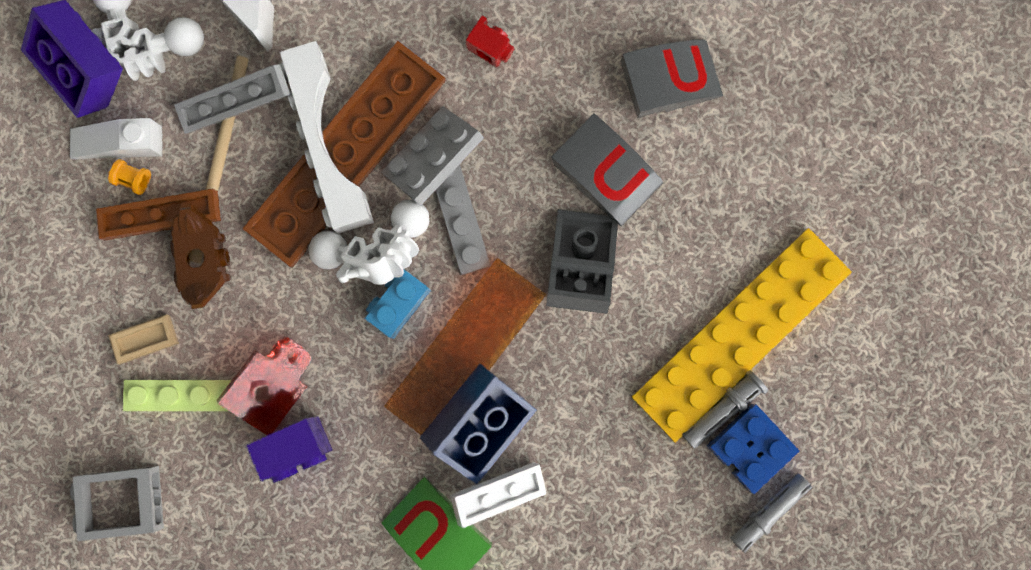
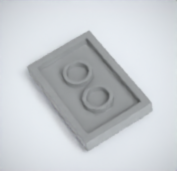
(432, 155)

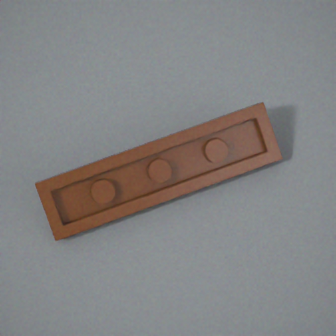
(154, 214)

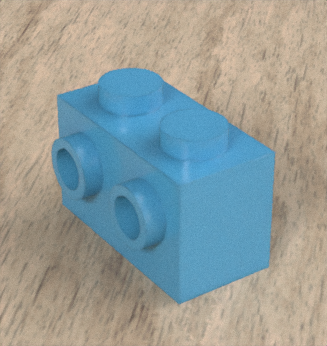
(397, 304)

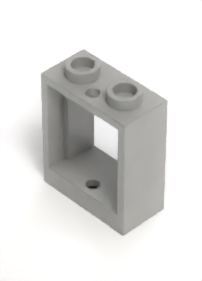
(149, 503)

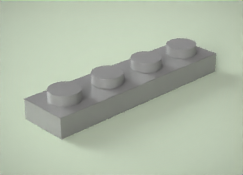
(232, 99)
(462, 224)

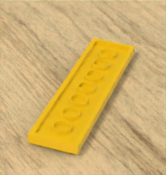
(741, 334)

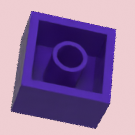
(284, 450)

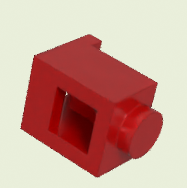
(489, 43)

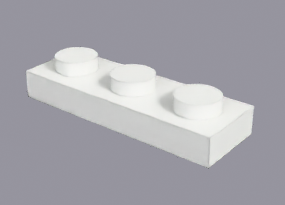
(498, 494)

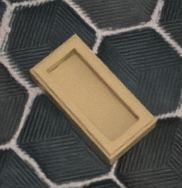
(143, 339)

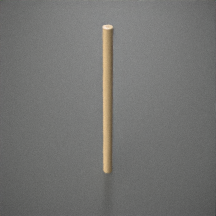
(221, 147)

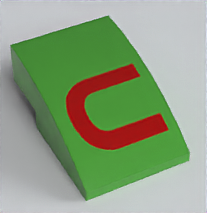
(429, 531)

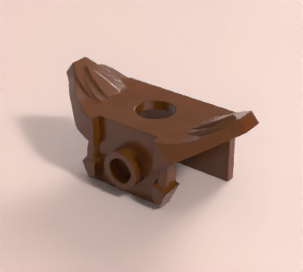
(194, 232)

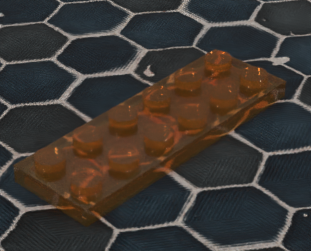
(472, 337)

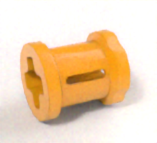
(129, 176)

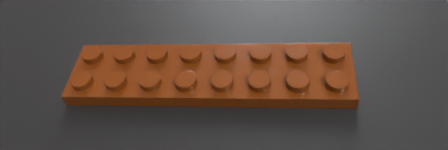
(355, 143)

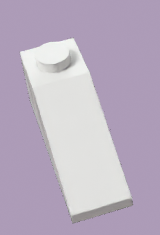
(117, 139)

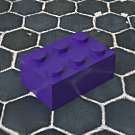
(70, 58)

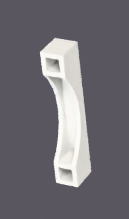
(308, 80)

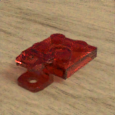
(277, 373)

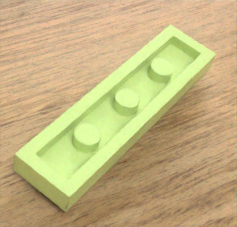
(173, 395)

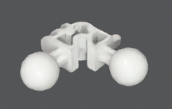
(145, 48)
(379, 260)

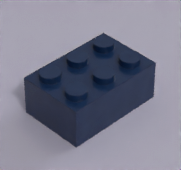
(477, 424)

